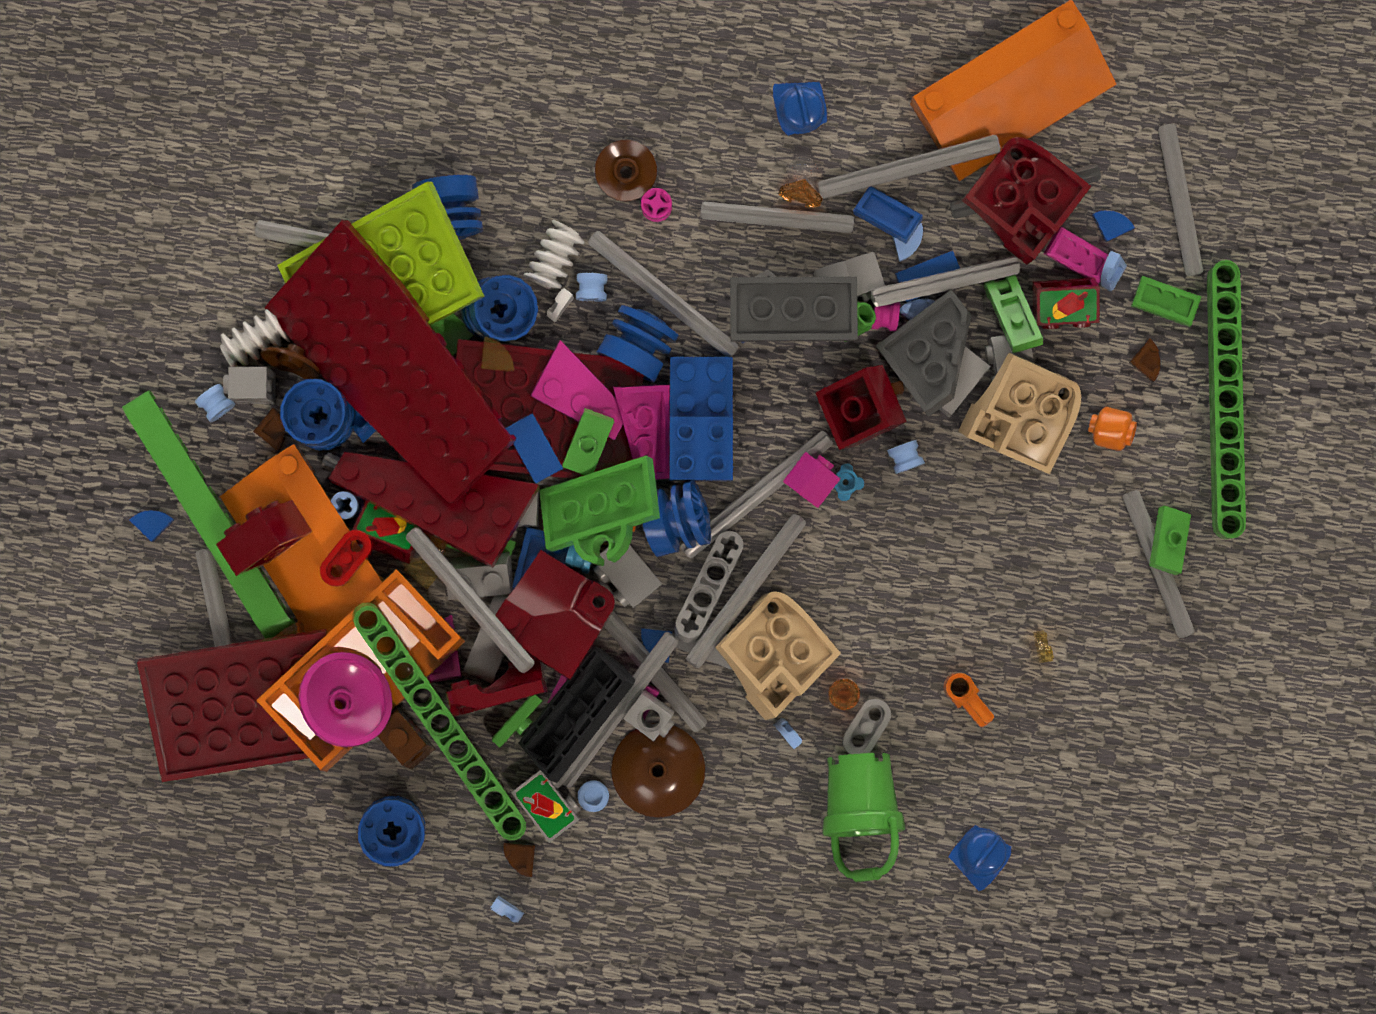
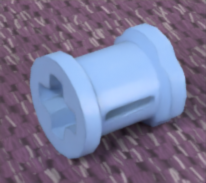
(356, 504)

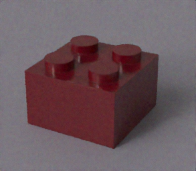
(860, 407)
(263, 536)

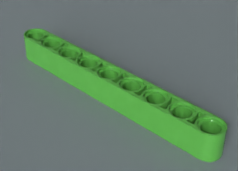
(1232, 385)
(203, 510)
(445, 736)

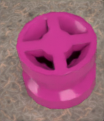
(657, 199)
(887, 316)

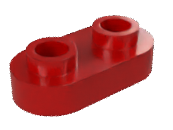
(345, 557)

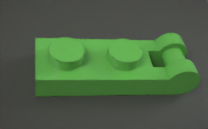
(1014, 314)

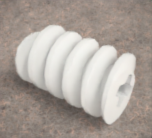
(555, 256)
(252, 339)

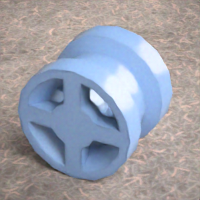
(591, 287)
(214, 402)
(905, 456)

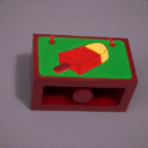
(1066, 303)
(386, 532)

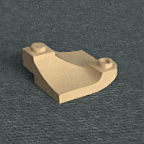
(1024, 414)
(776, 653)

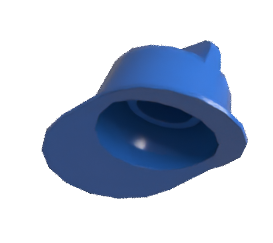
(799, 106)
(980, 856)

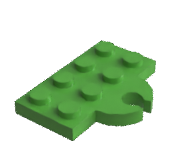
(600, 509)

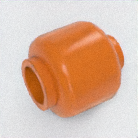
(1112, 428)

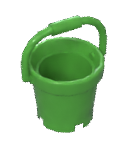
(862, 804)

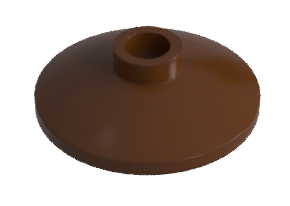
(620, 155)
(291, 360)

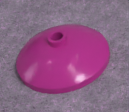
(359, 688)

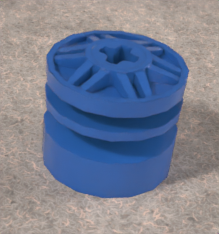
(455, 194)
(516, 311)
(638, 341)
(306, 401)
(681, 517)
(380, 845)

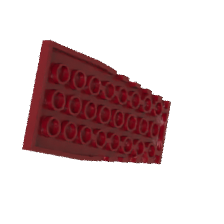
(390, 362)

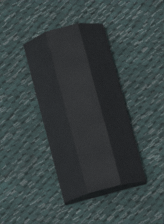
(576, 713)

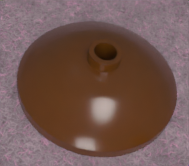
(658, 795)

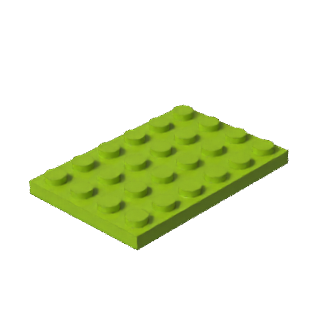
(419, 248)

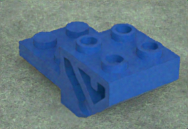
(701, 418)

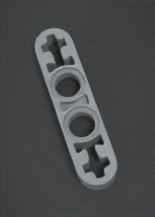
(708, 586)

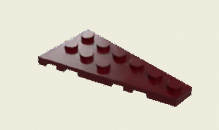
(474, 525)

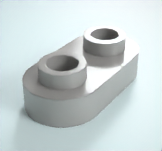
(867, 728)

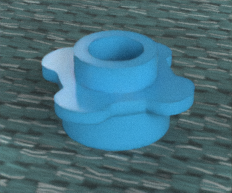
(854, 482)

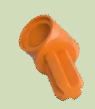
(969, 700)

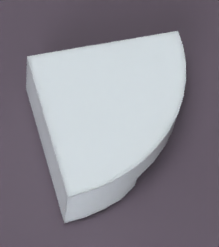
(562, 300)

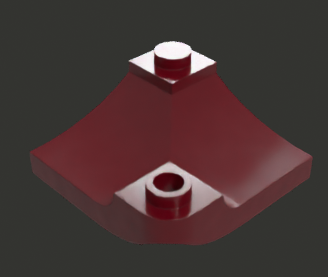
(1026, 196)
(555, 614)
(510, 687)

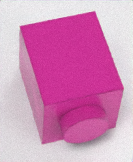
(812, 478)

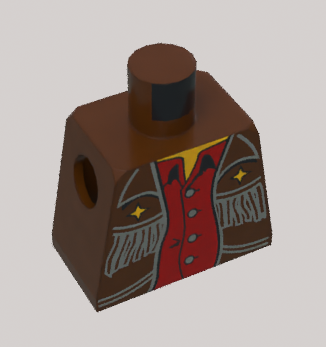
(405, 739)

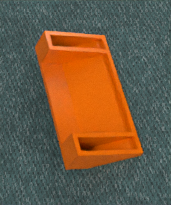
(1016, 86)
(298, 568)
(417, 625)

